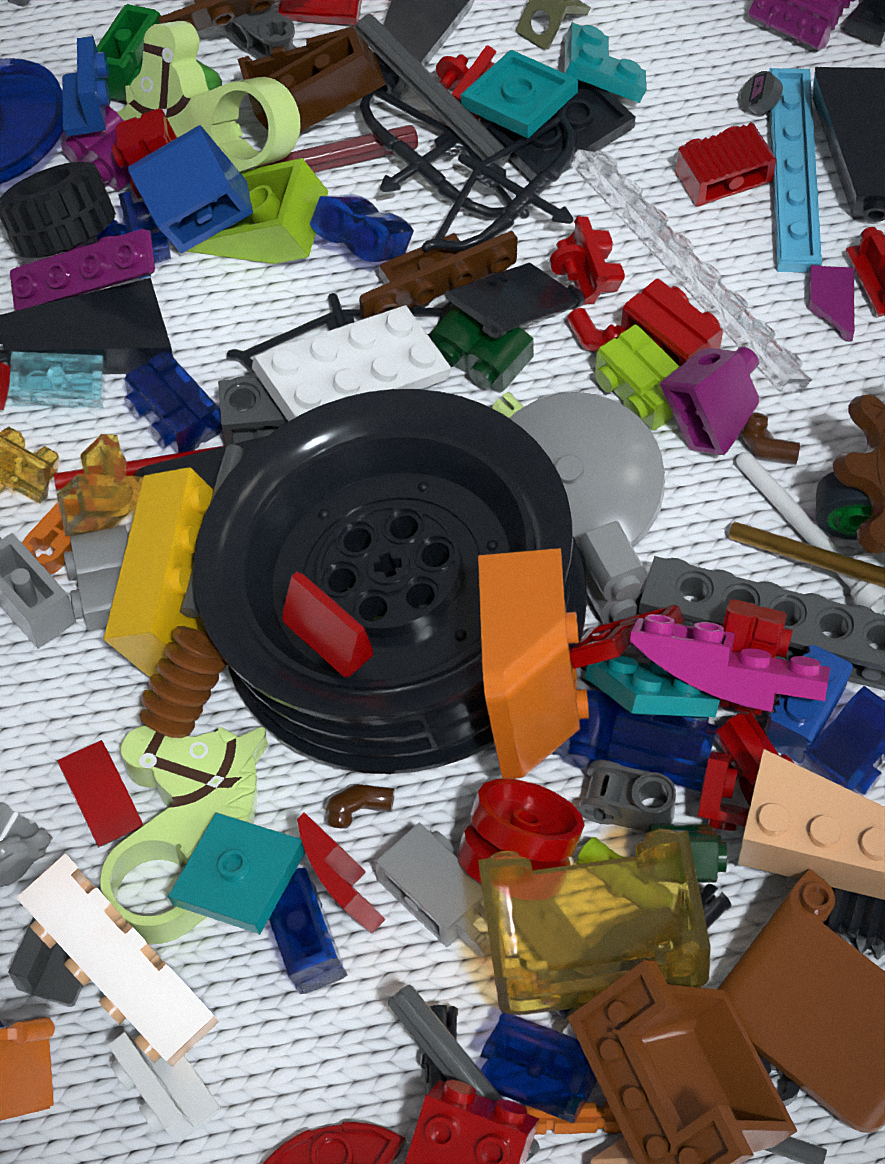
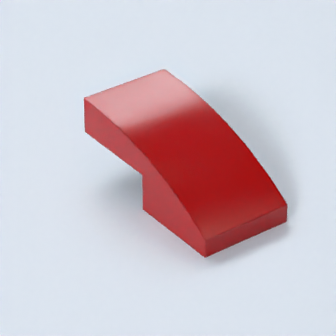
(100, 793)

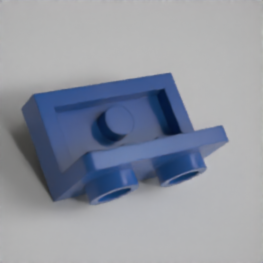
(86, 91)

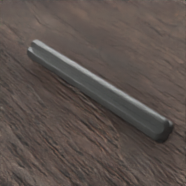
(429, 88)

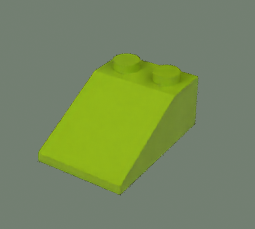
(280, 226)

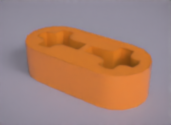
(48, 534)

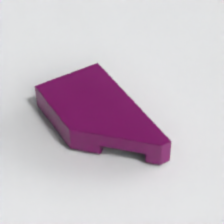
(833, 297)

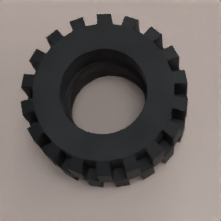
(56, 209)

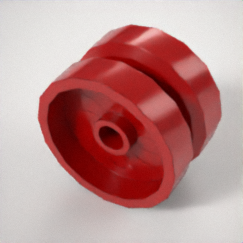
(522, 820)

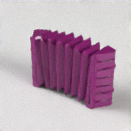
(801, 19)

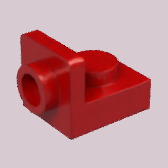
(720, 784)

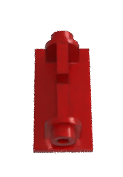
(869, 265)

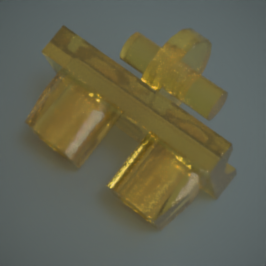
(25, 470)

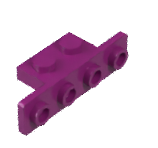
(83, 269)

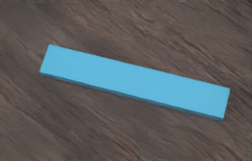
(795, 174)

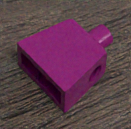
(713, 397)

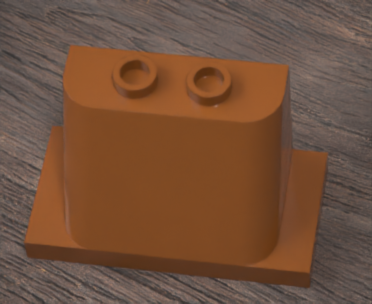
(679, 1071)

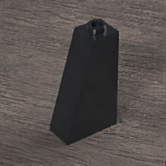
(422, 30)
(853, 121)
(112, 322)

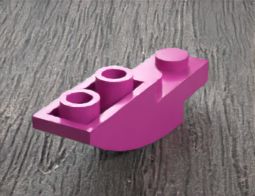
(706, 661)

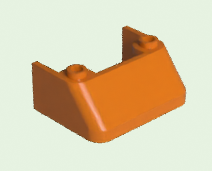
(527, 658)

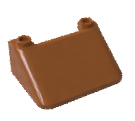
(815, 1006)

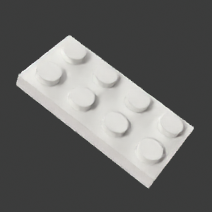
(351, 360)

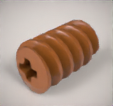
(182, 683)

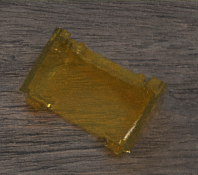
(582, 926)

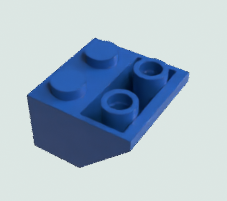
(191, 189)

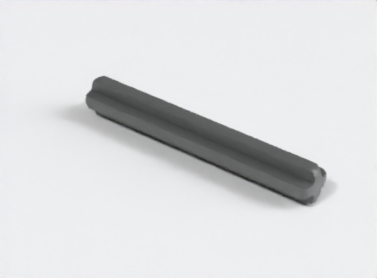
(441, 1045)

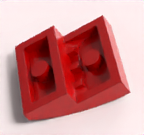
(337, 872)

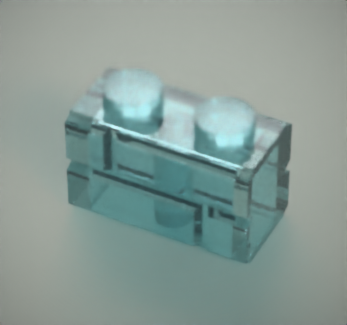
(57, 379)

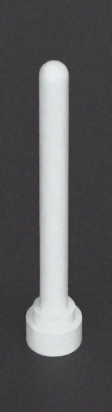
(861, 591)

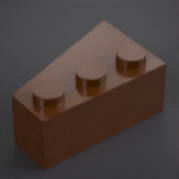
(320, 76)

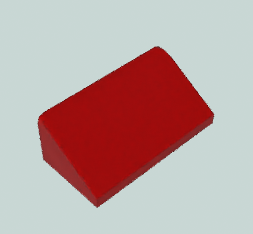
(325, 626)

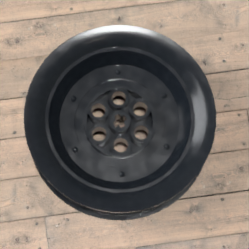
(366, 479)

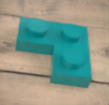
(590, 62)

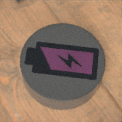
(761, 92)

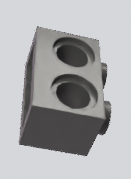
(256, 422)

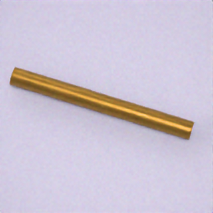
(808, 553)

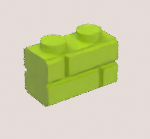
(633, 370)

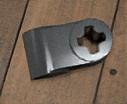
(261, 32)
(624, 796)

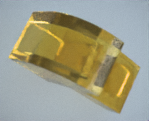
(102, 493)

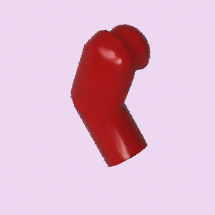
(587, 333)

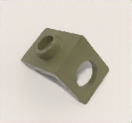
(556, 11)

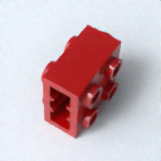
(470, 1129)

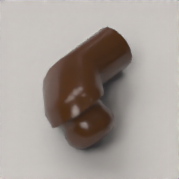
(765, 445)
(355, 798)

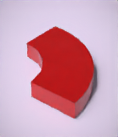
(341, 1145)

